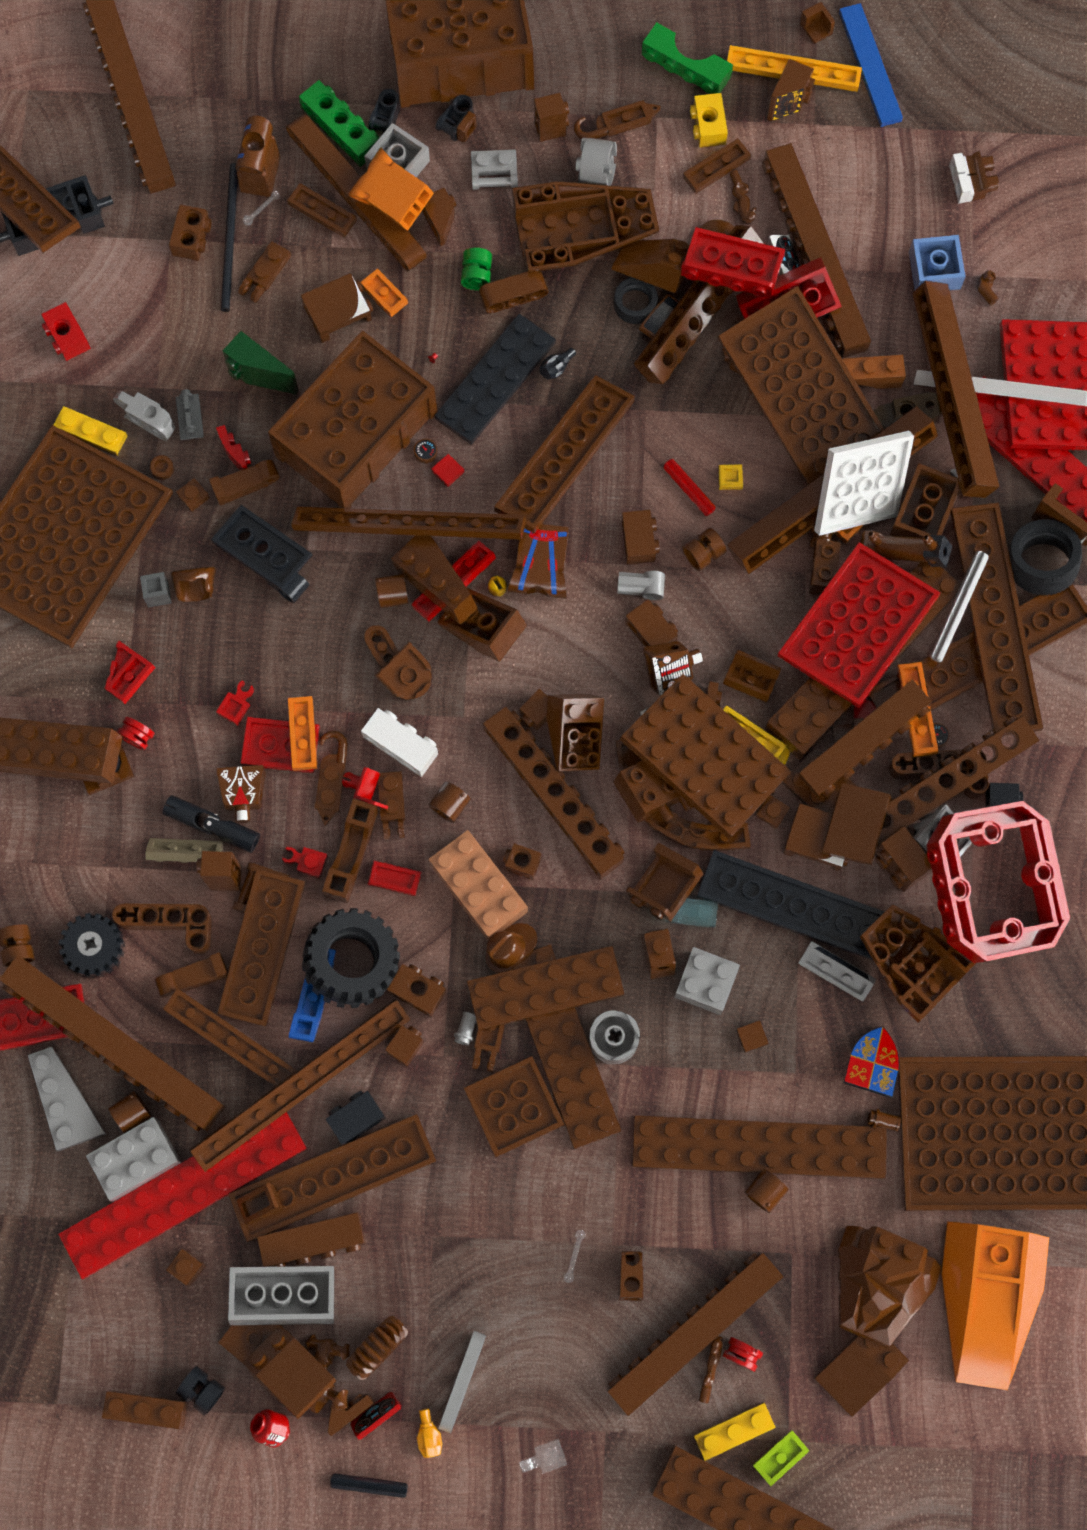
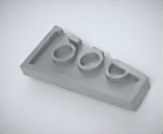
(64, 1106)

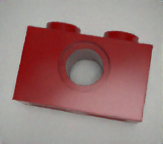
(61, 319)

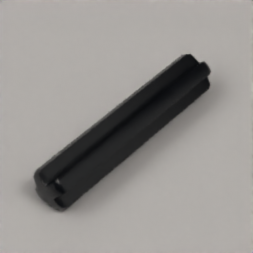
(369, 1485)

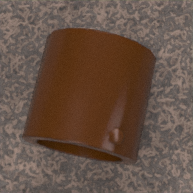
(391, 590)
(449, 801)
(130, 1112)
(766, 1191)

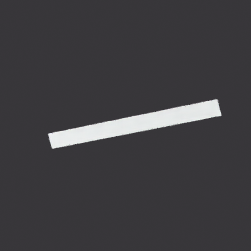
(1015, 389)

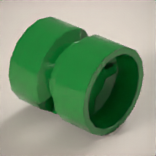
(476, 268)

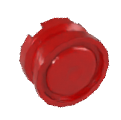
(135, 733)
(744, 1351)

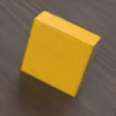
(730, 477)

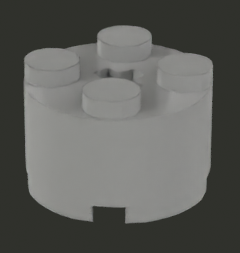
(597, 161)
(620, 1024)

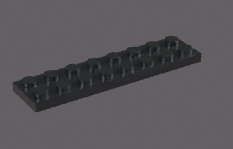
(788, 903)

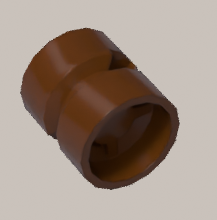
(704, 549)
(15, 942)

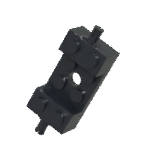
(77, 199)

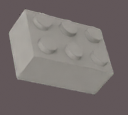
(133, 1159)

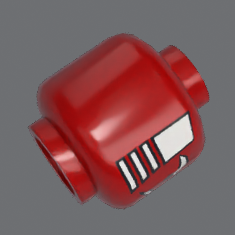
(270, 1428)

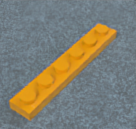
(773, 64)

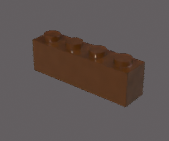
(312, 1240)

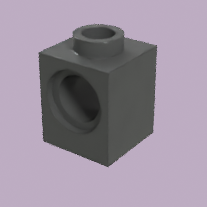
(155, 589)

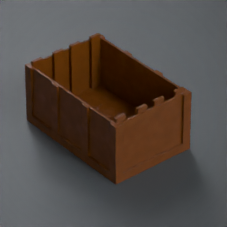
(459, 48)
(353, 420)

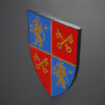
(874, 1063)

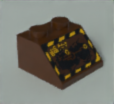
(791, 90)

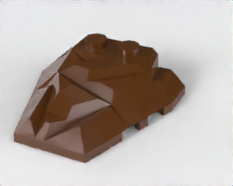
(914, 960)
(882, 1282)

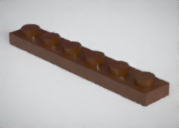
(228, 1038)

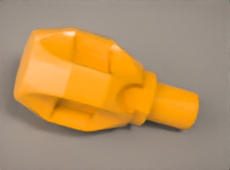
(428, 1437)

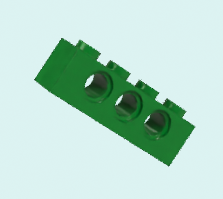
(327, 119)

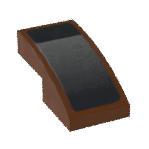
(658, 316)

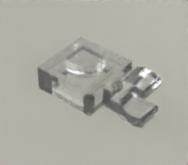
(548, 1457)

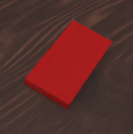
(25, 1027)

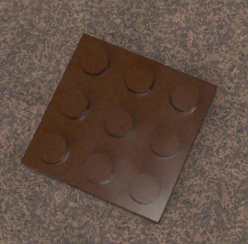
(514, 1106)

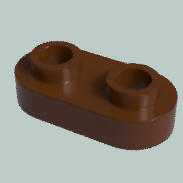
(380, 649)

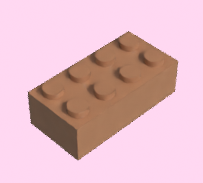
(478, 885)

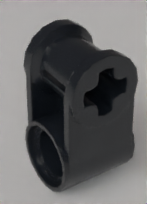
(383, 114)
(452, 116)

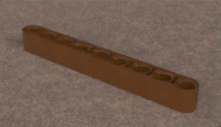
(343, 178)

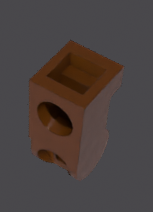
(631, 1276)

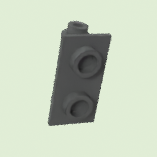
(189, 415)

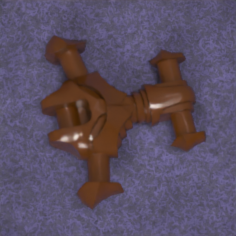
(325, 1353)

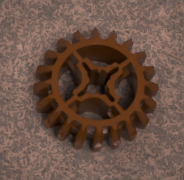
(376, 1348)

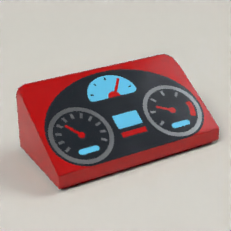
(375, 1415)

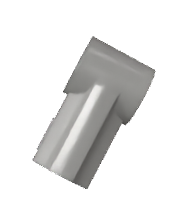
(648, 585)

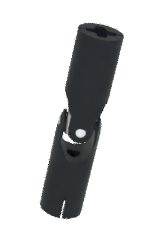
(226, 830)

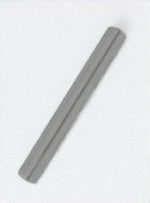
(958, 606)

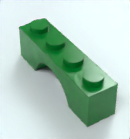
(708, 73)

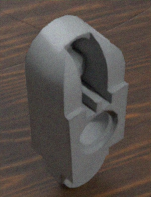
(146, 414)

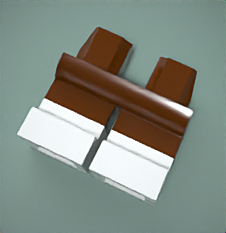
(970, 176)

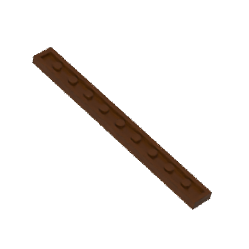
(409, 522)
(299, 1085)

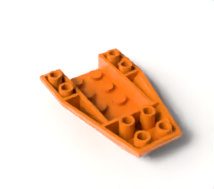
(990, 1298)

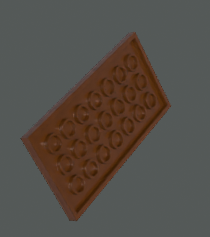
(800, 382)

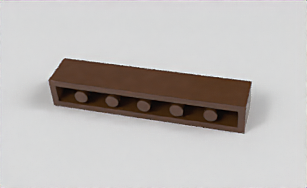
(865, 738)

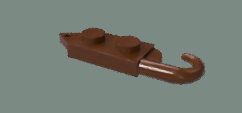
(619, 120)
(330, 778)

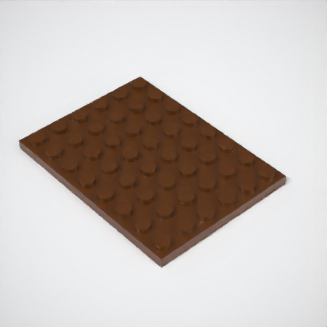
(70, 533)
(994, 1133)

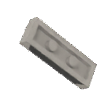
(837, 971)

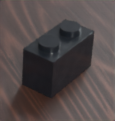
(355, 1117)

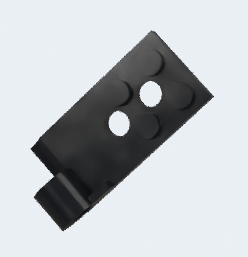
(276, 565)

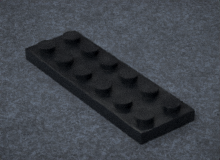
(495, 379)

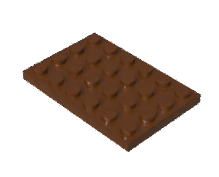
(705, 755)

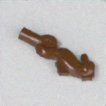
(743, 205)
(713, 1361)

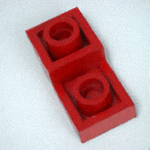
(234, 451)

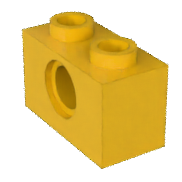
(711, 108)

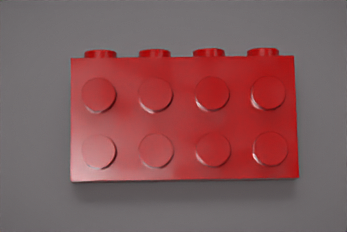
(732, 262)

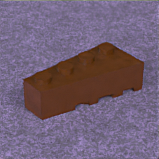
(434, 576)

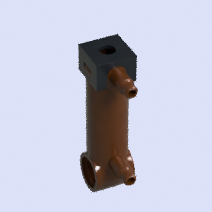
(929, 548)

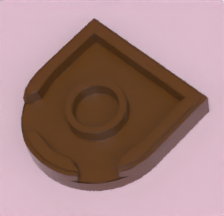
(406, 673)

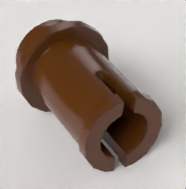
(883, 1120)

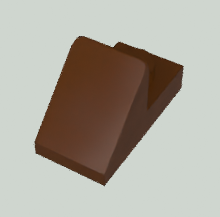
(341, 1418)

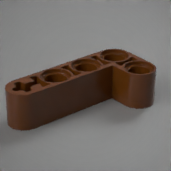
(915, 770)
(162, 922)

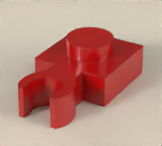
(234, 706)
(309, 862)

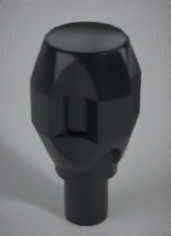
(556, 363)

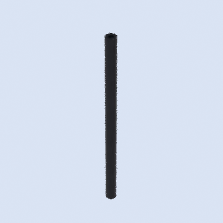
(229, 238)

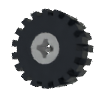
(101, 954)

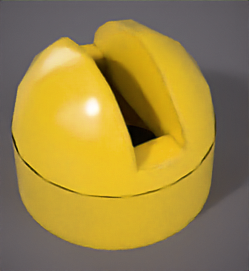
(492, 587)

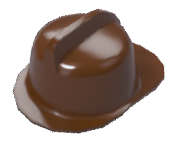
(510, 947)

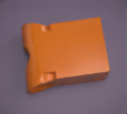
(391, 190)

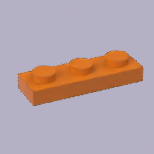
(302, 733)

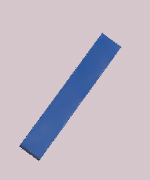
(873, 70)

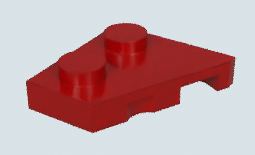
(127, 673)

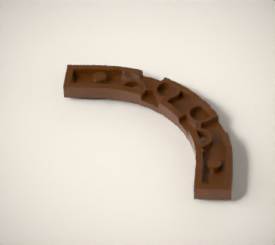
(684, 832)

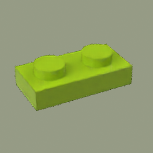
(780, 1458)

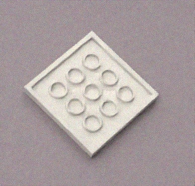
(863, 482)

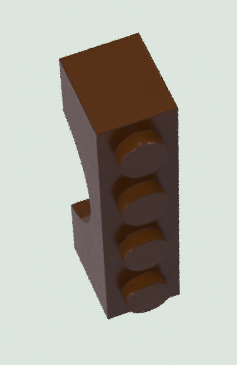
(355, 839)

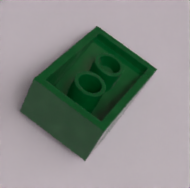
(256, 366)

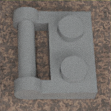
(494, 163)

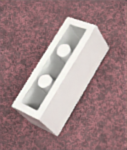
(400, 741)

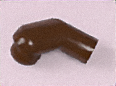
(985, 287)

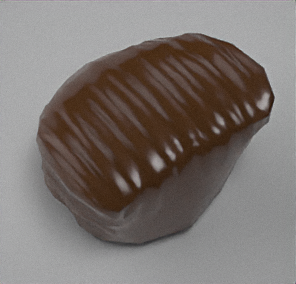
(193, 583)

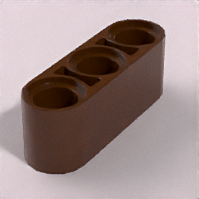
(513, 291)

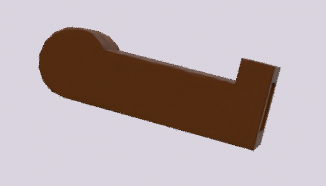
(244, 481)
(192, 976)

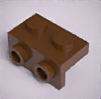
(752, 676)

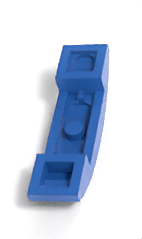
(309, 1010)

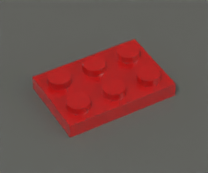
(269, 744)

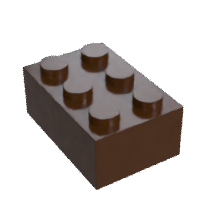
(926, 503)

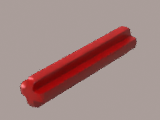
(689, 487)

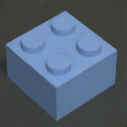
(937, 261)

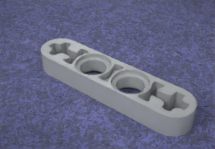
(462, 1382)

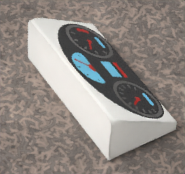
(790, 258)

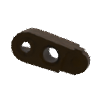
(890, 412)

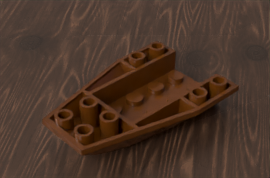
(578, 221)

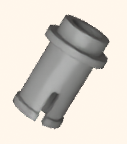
(465, 1029)

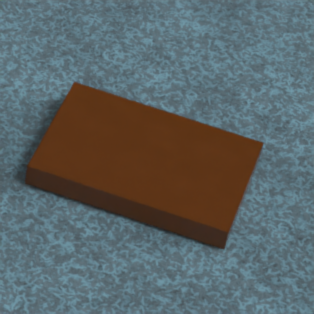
(856, 824)

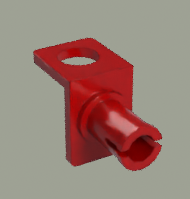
(363, 785)

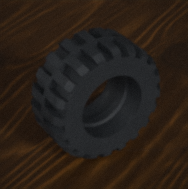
(361, 928)

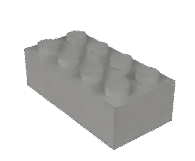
(281, 1295)

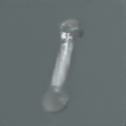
(248, 219)
(569, 1277)

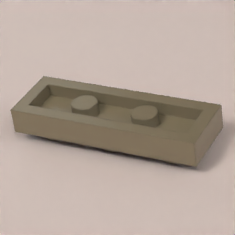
(179, 850)

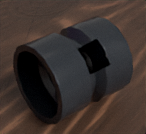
(207, 1397)

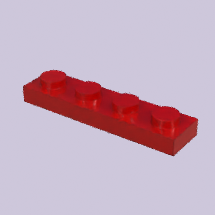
(467, 569)

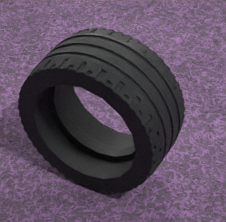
(1049, 533)

